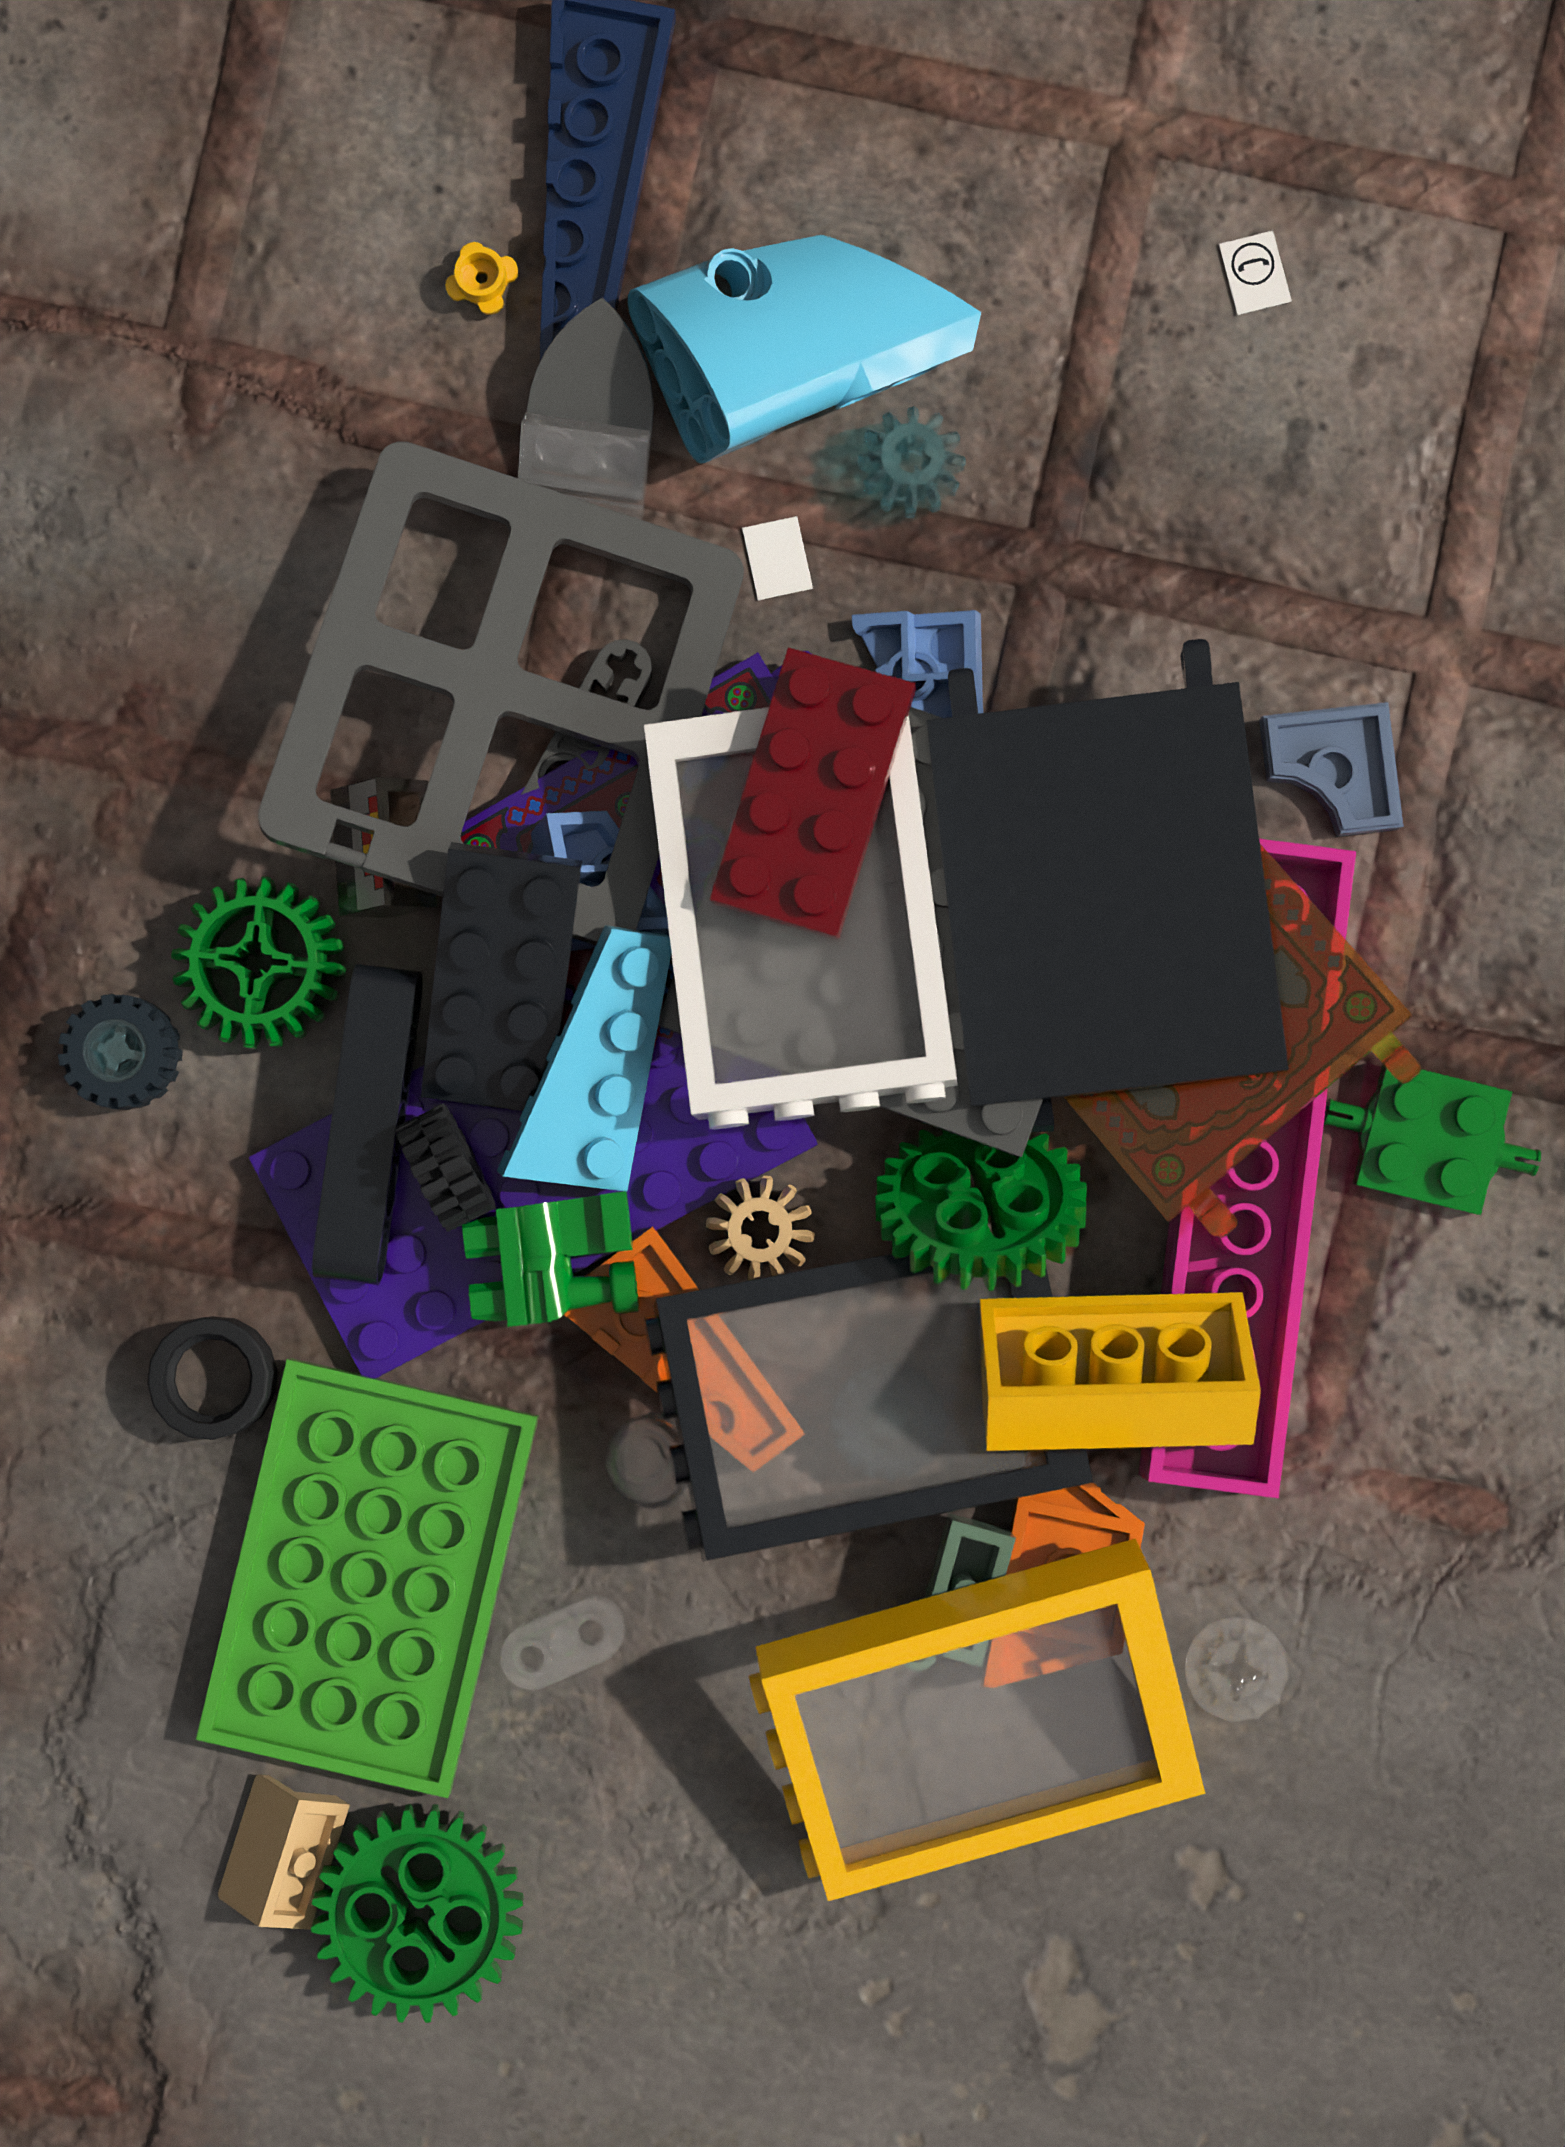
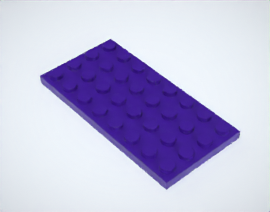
(426, 1272)

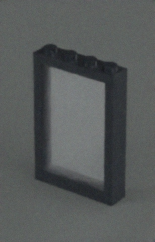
(835, 1404)

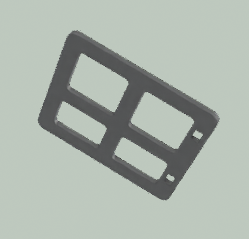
(487, 677)

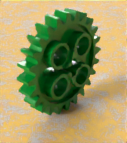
(944, 1223)
(368, 1945)

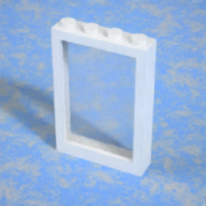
(781, 1010)

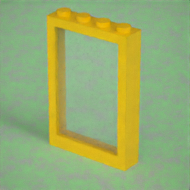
(977, 1720)

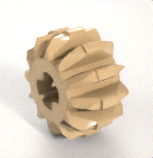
(777, 1216)

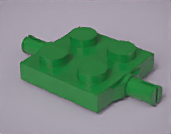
(1432, 1139)

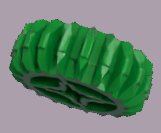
(258, 935)

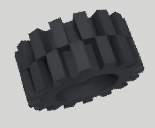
(445, 1167)

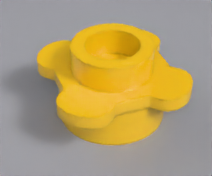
(476, 260)

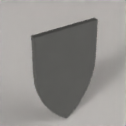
(594, 373)

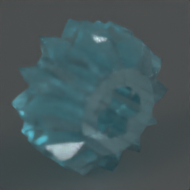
(908, 438)

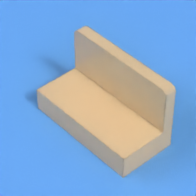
(281, 1853)

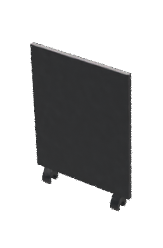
(1106, 891)

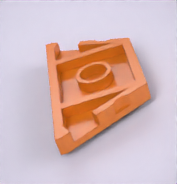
(1067, 1525)

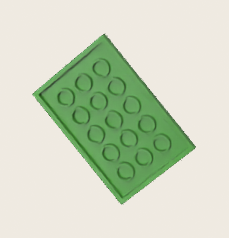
(367, 1578)

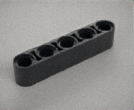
(362, 1135)

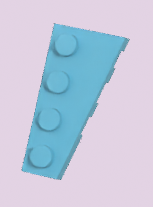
(594, 1088)

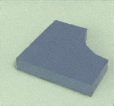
(1341, 760)

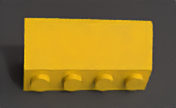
(1117, 1371)

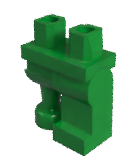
(537, 1255)

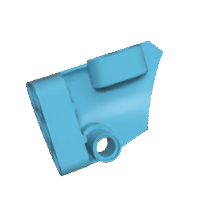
(800, 334)

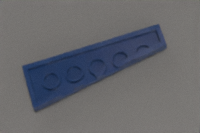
(601, 124)

